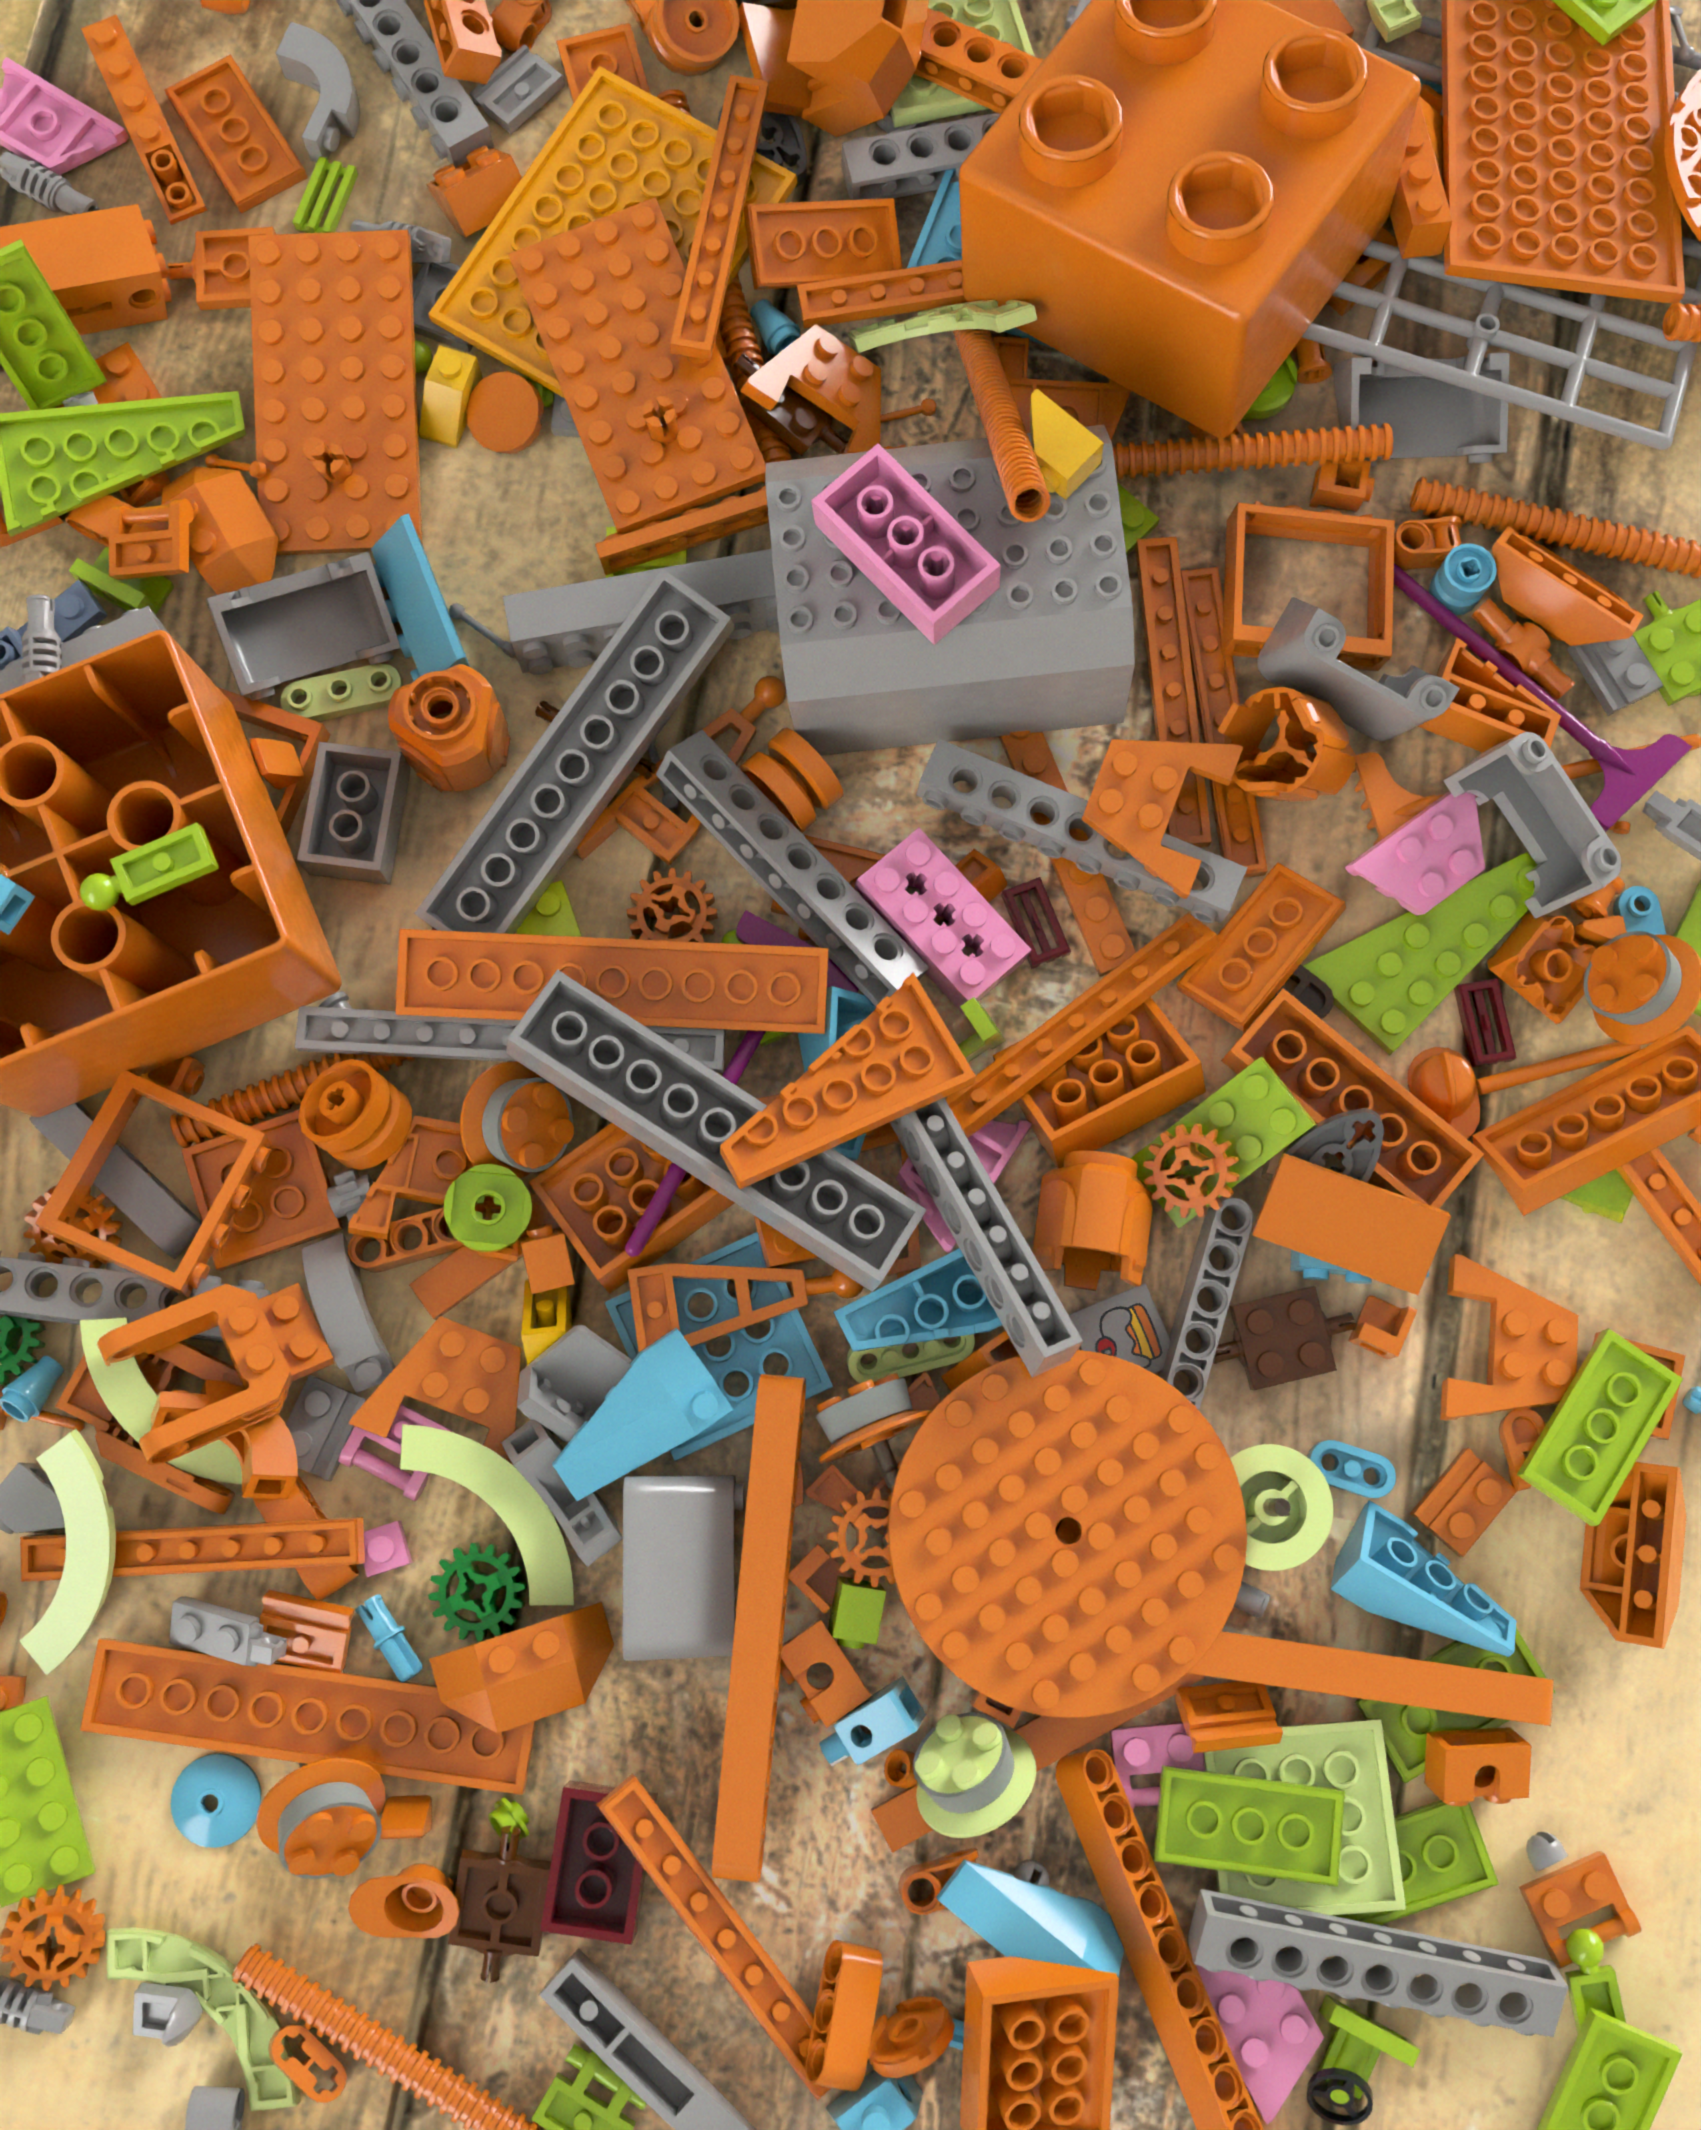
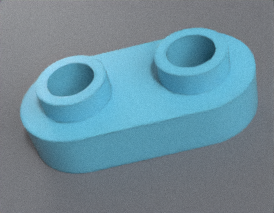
(1635, 920)
(1350, 1467)

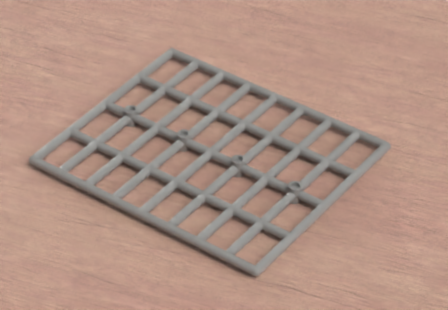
(1486, 327)

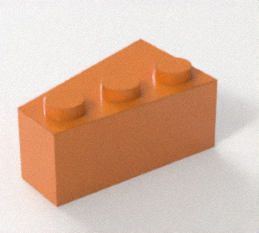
(1487, 706)

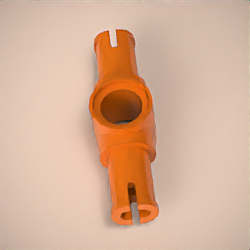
(1524, 647)

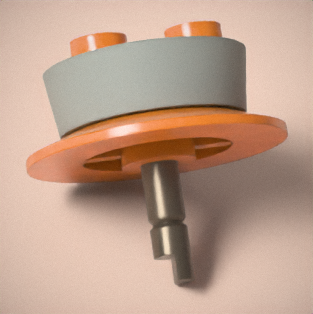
(1643, 986)
(515, 1120)
(868, 1420)
(323, 1817)

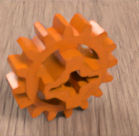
(678, 897)
(1195, 1190)
(88, 1218)
(860, 1522)
(30, 1944)

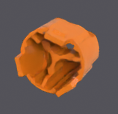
(459, 747)
(1287, 769)
(1093, 1219)

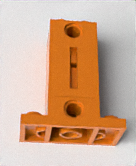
(99, 266)

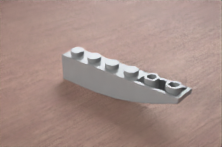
(637, 2049)

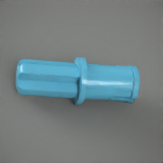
(389, 1638)

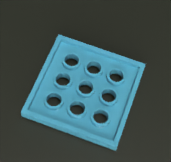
(747, 1355)

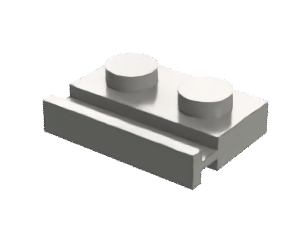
(518, 89)
(1616, 672)
(322, 1425)

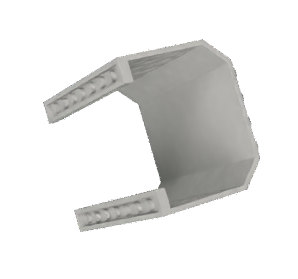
(1031, 657)

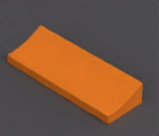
(1597, 1122)

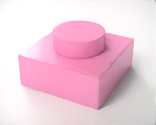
(385, 1549)

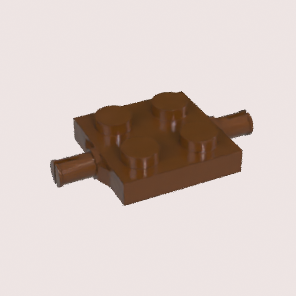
(793, 417)
(1283, 1338)
(500, 1903)

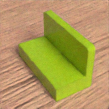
(124, 593)

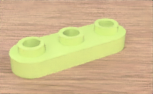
(359, 697)
(892, 1360)

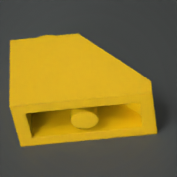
(447, 395)
(1061, 446)
(544, 1319)

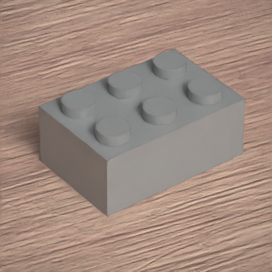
(354, 813)

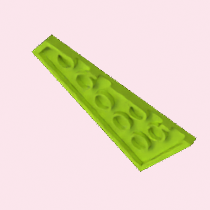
(85, 452)
(1410, 965)

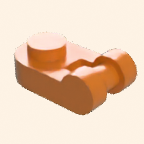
(1518, 1435)

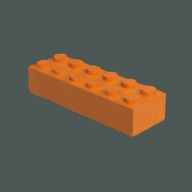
(1330, 1076)

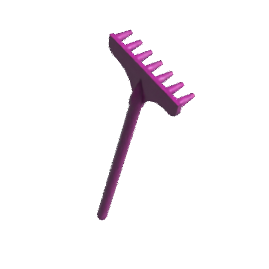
(1626, 772)
(750, 931)

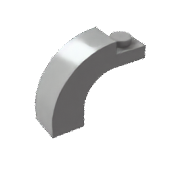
(318, 63)
(344, 1314)
(585, 1522)

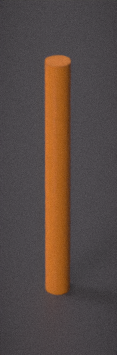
(1554, 1066)

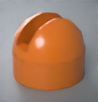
(893, 1771)

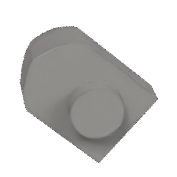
(165, 2012)

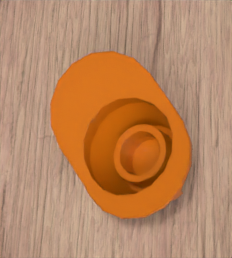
(1446, 1086)
(406, 1905)

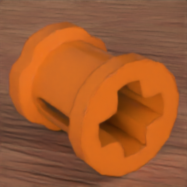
(1312, 362)
(1595, 904)

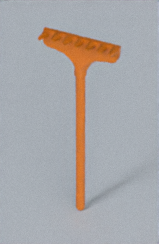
(1394, 806)

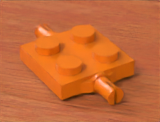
(220, 267)

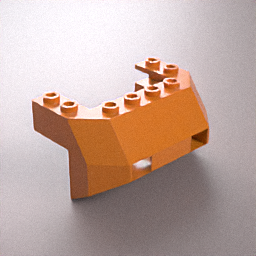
(857, 56)

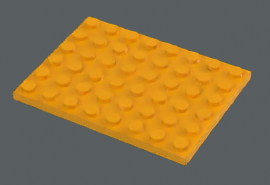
(602, 158)

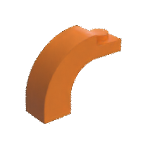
(263, 1449)

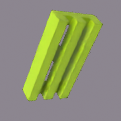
(312, 192)

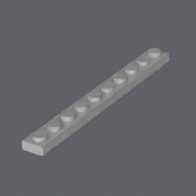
(453, 1037)

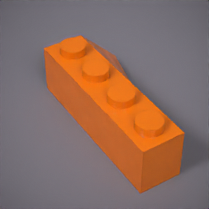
(1419, 203)

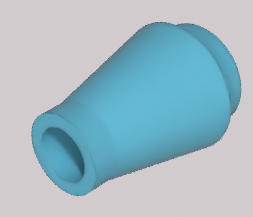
(774, 326)
(31, 1390)

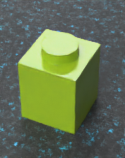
(856, 1612)

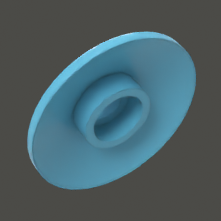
(237, 1796)

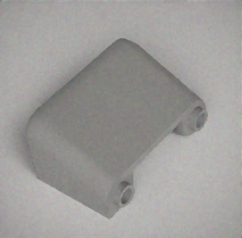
(1425, 413)
(303, 624)
(1304, 656)
(1548, 817)
(679, 1566)

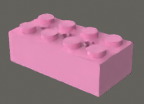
(903, 539)
(947, 895)

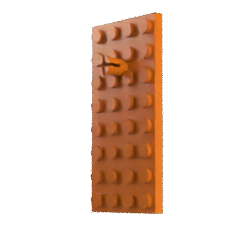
(334, 387)
(652, 421)

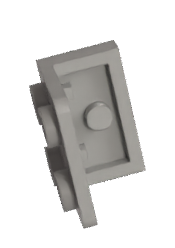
(570, 1381)

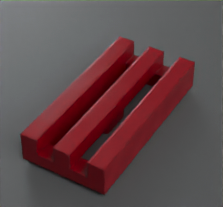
(1047, 954)
(1469, 1026)

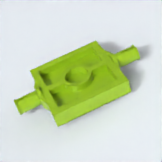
(1673, 647)

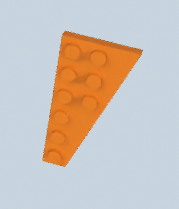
(864, 1080)

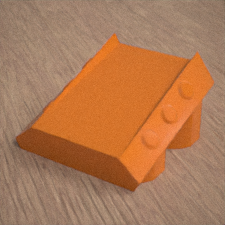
(1544, 964)

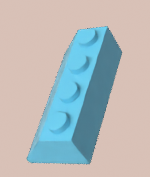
(416, 600)

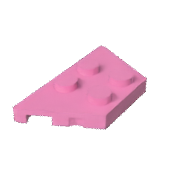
(50, 124)
(1426, 855)
(994, 1147)
(1267, 2034)

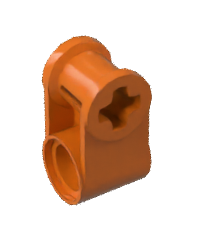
(520, 22)
(1430, 542)
(938, 1873)

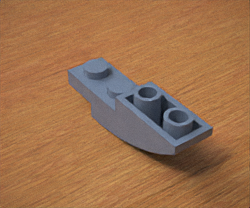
(74, 613)

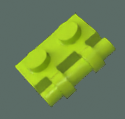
(572, 2107)

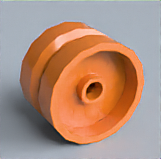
(693, 47)
(794, 778)
(355, 1114)

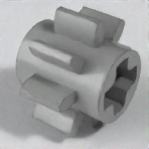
(348, 1193)

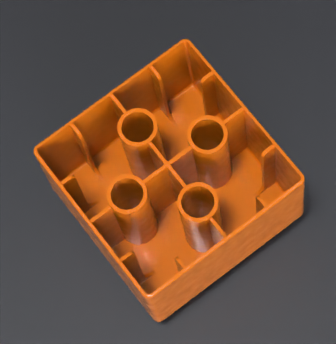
(1185, 193)
(96, 770)

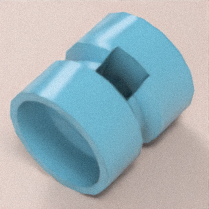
(1463, 578)

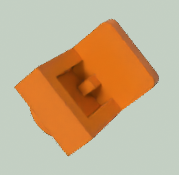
(181, 1076)

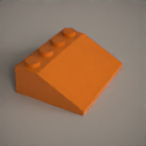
(1113, 1085)
(602, 1194)
(1037, 2046)

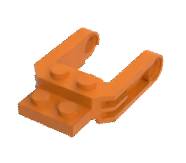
(267, 1340)
(118, 1446)

